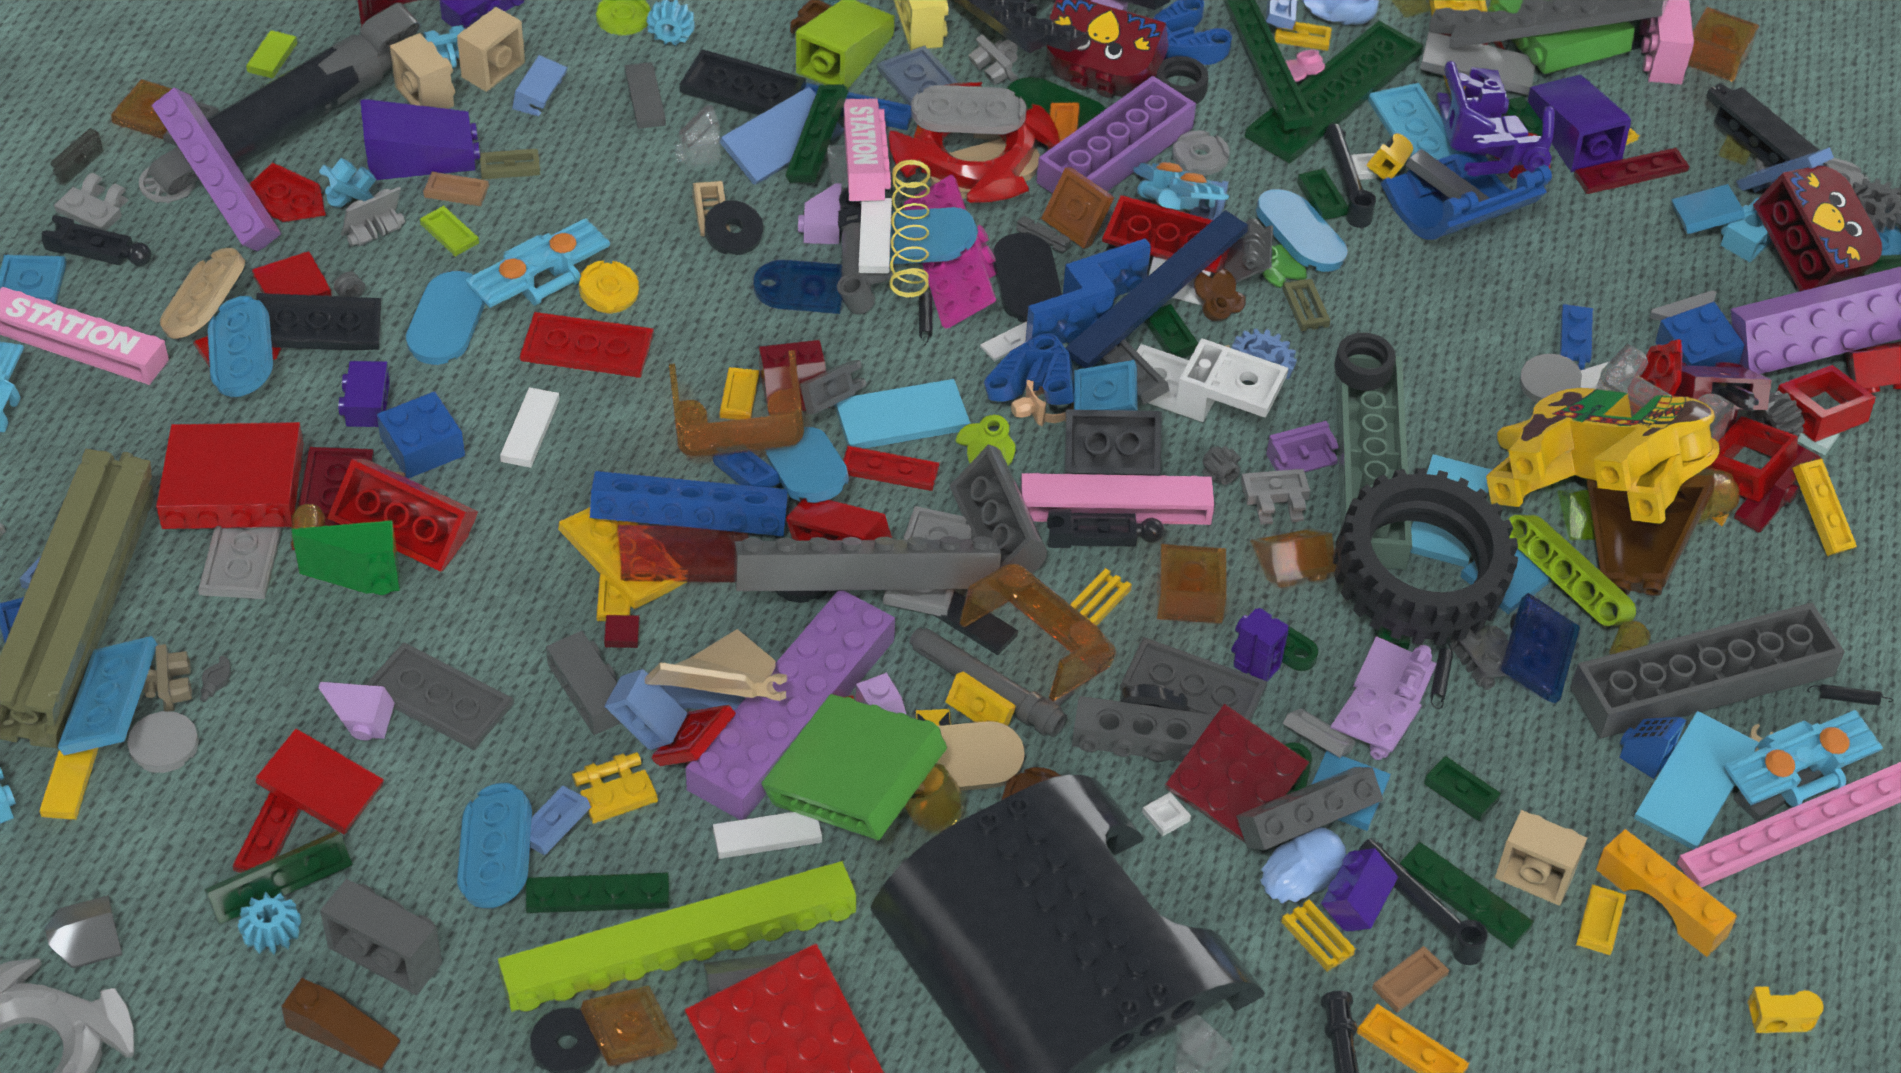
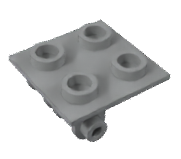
(379, 211)

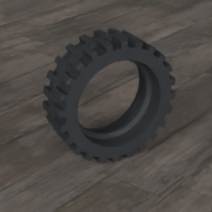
(1442, 504)

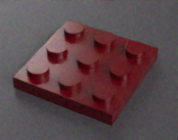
(1234, 770)

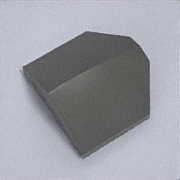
(84, 933)

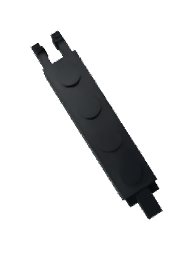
(1757, 126)

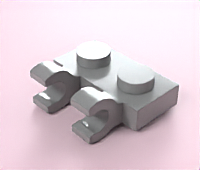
(88, 209)
(1275, 487)

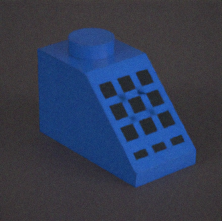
(1651, 743)

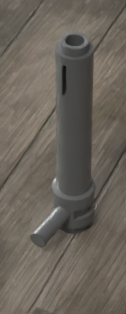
(1030, 706)

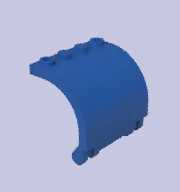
(1435, 215)

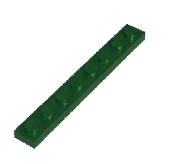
(1269, 64)

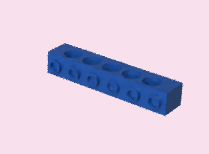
(688, 503)

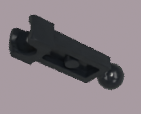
(93, 243)
(1099, 529)

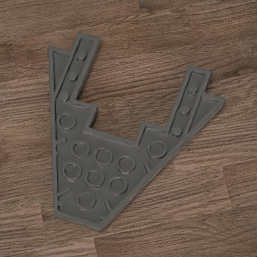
(1538, 18)

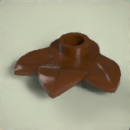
(1219, 295)

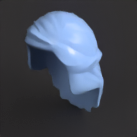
(1344, 11)
(1303, 865)

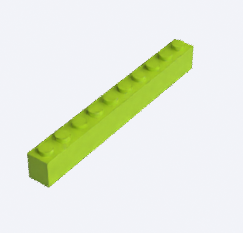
(676, 936)

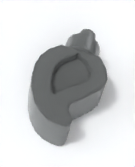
(215, 678)

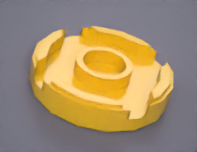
(608, 286)

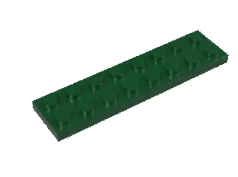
(1338, 89)

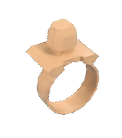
(1033, 405)

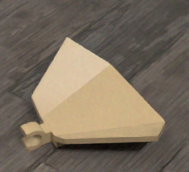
(726, 667)

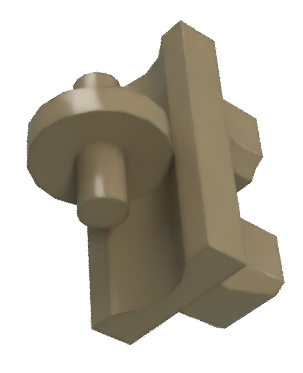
(162, 679)

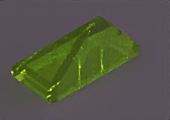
(1577, 514)

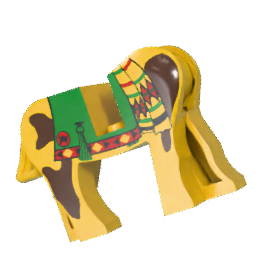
(1598, 439)

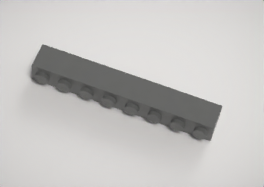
(863, 563)

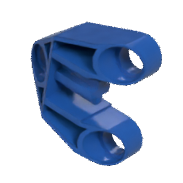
(1181, 36)
(1028, 361)

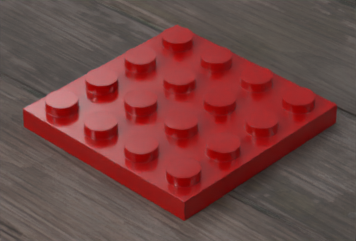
(783, 1022)

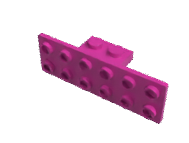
(961, 284)

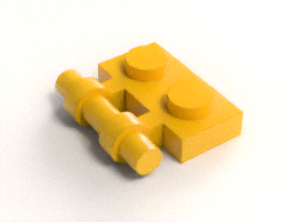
(618, 795)

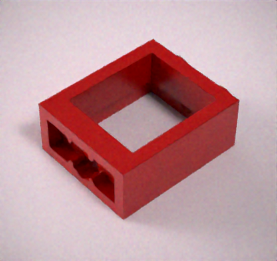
(1825, 423)
(1751, 481)

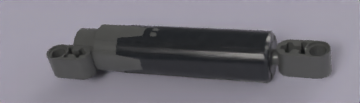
(298, 96)

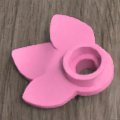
(1306, 63)

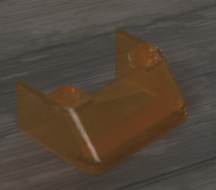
(703, 439)
(1089, 645)

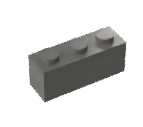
(584, 679)

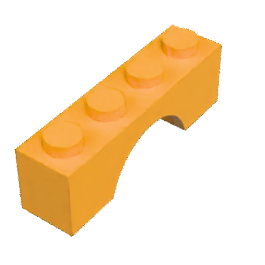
(1696, 913)

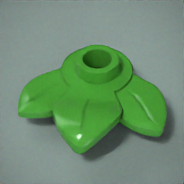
(1283, 267)

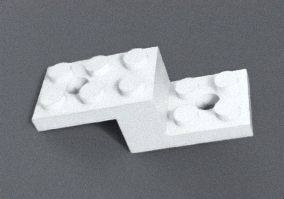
(1213, 375)

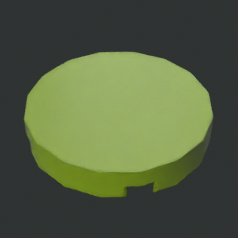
(622, 16)

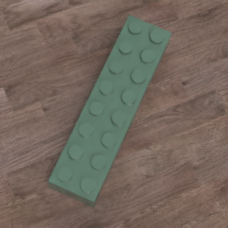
(1370, 445)

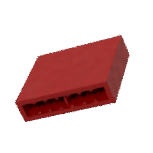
(230, 475)

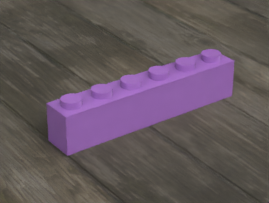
(216, 169)

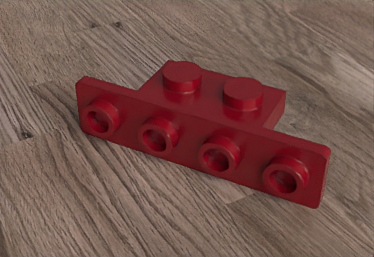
(1759, 514)

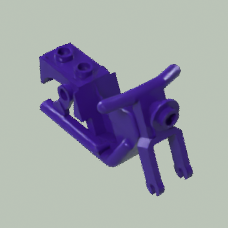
(1476, 123)

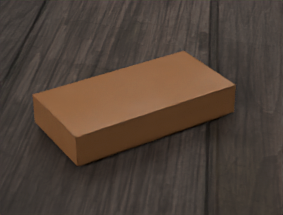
(456, 189)
(1410, 979)

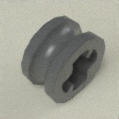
(349, 285)

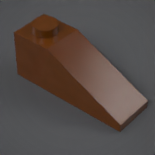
(337, 1024)

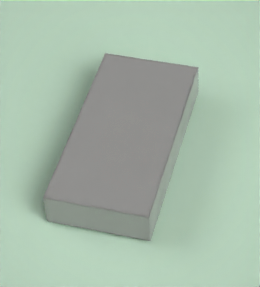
(1319, 732)

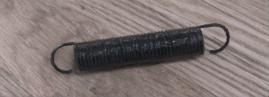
(925, 314)
(1442, 673)
(1850, 694)

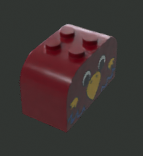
(1119, 48)
(1819, 227)

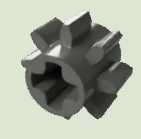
(1221, 465)

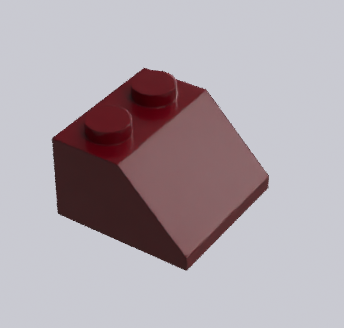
(775, 366)

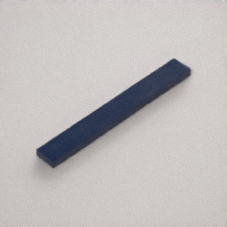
(1156, 289)

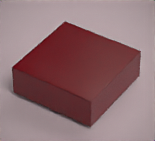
(622, 631)

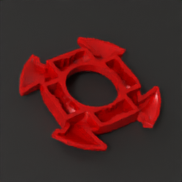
(988, 179)

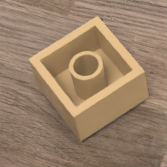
(491, 49)
(422, 73)
(1540, 857)

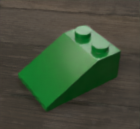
(350, 555)

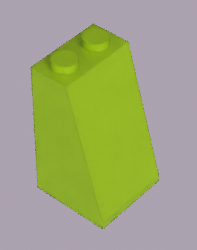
(842, 42)

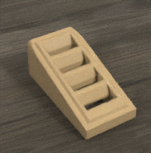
(706, 190)

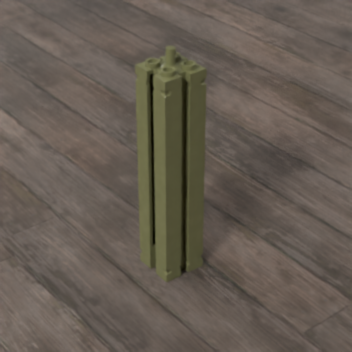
(72, 595)

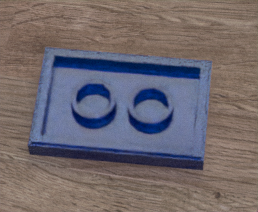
(1540, 648)

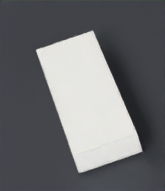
(875, 236)
(530, 427)
(765, 834)

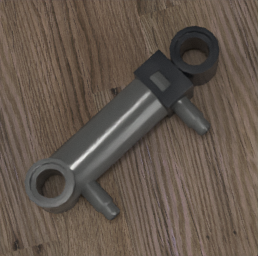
(854, 286)

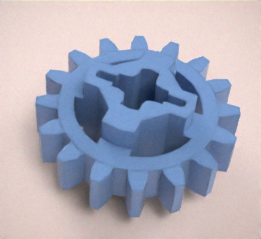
(1266, 348)

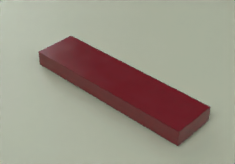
(1631, 170)

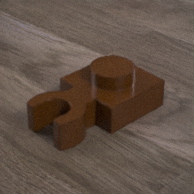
(808, 13)

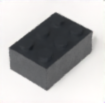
(1112, 442)

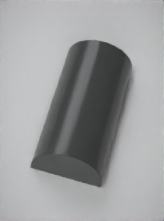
(993, 498)

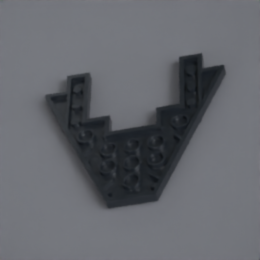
(1017, 23)

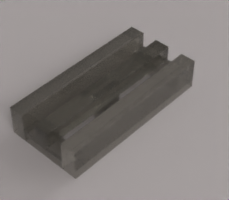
(77, 156)

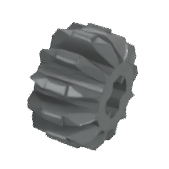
(1781, 414)

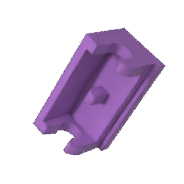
(1303, 448)

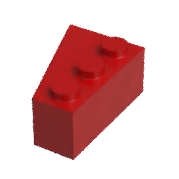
(835, 521)

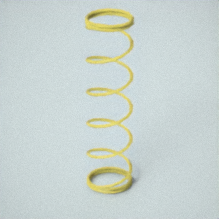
(915, 271)

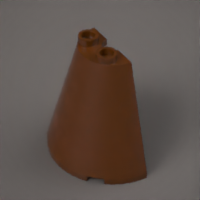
(1640, 553)

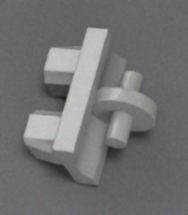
(999, 56)

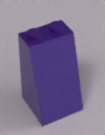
(1586, 122)
(417, 139)

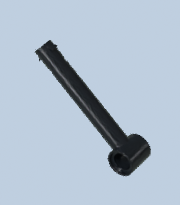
(1361, 201)
(1456, 930)

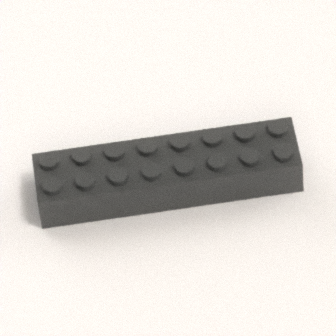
(1706, 669)

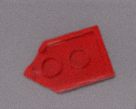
(288, 194)
(1665, 366)

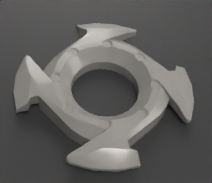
(77, 1021)

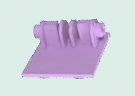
(1397, 669)
(1376, 718)

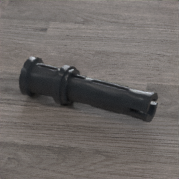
(1341, 1030)

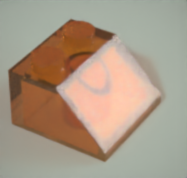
(1295, 556)

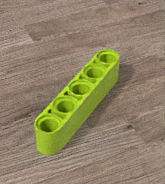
(1583, 571)

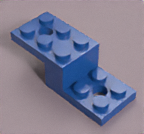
(1089, 291)

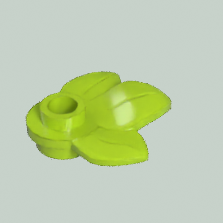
(978, 436)

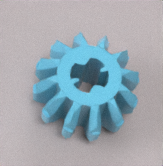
(670, 22)
(269, 923)

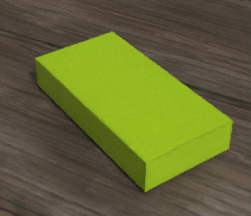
(271, 54)
(449, 231)

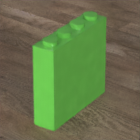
(1571, 47)
(855, 765)

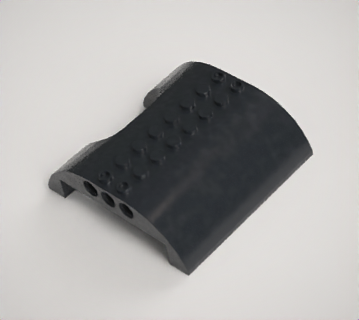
(1044, 937)

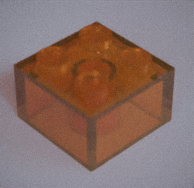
(1722, 43)
(1191, 583)

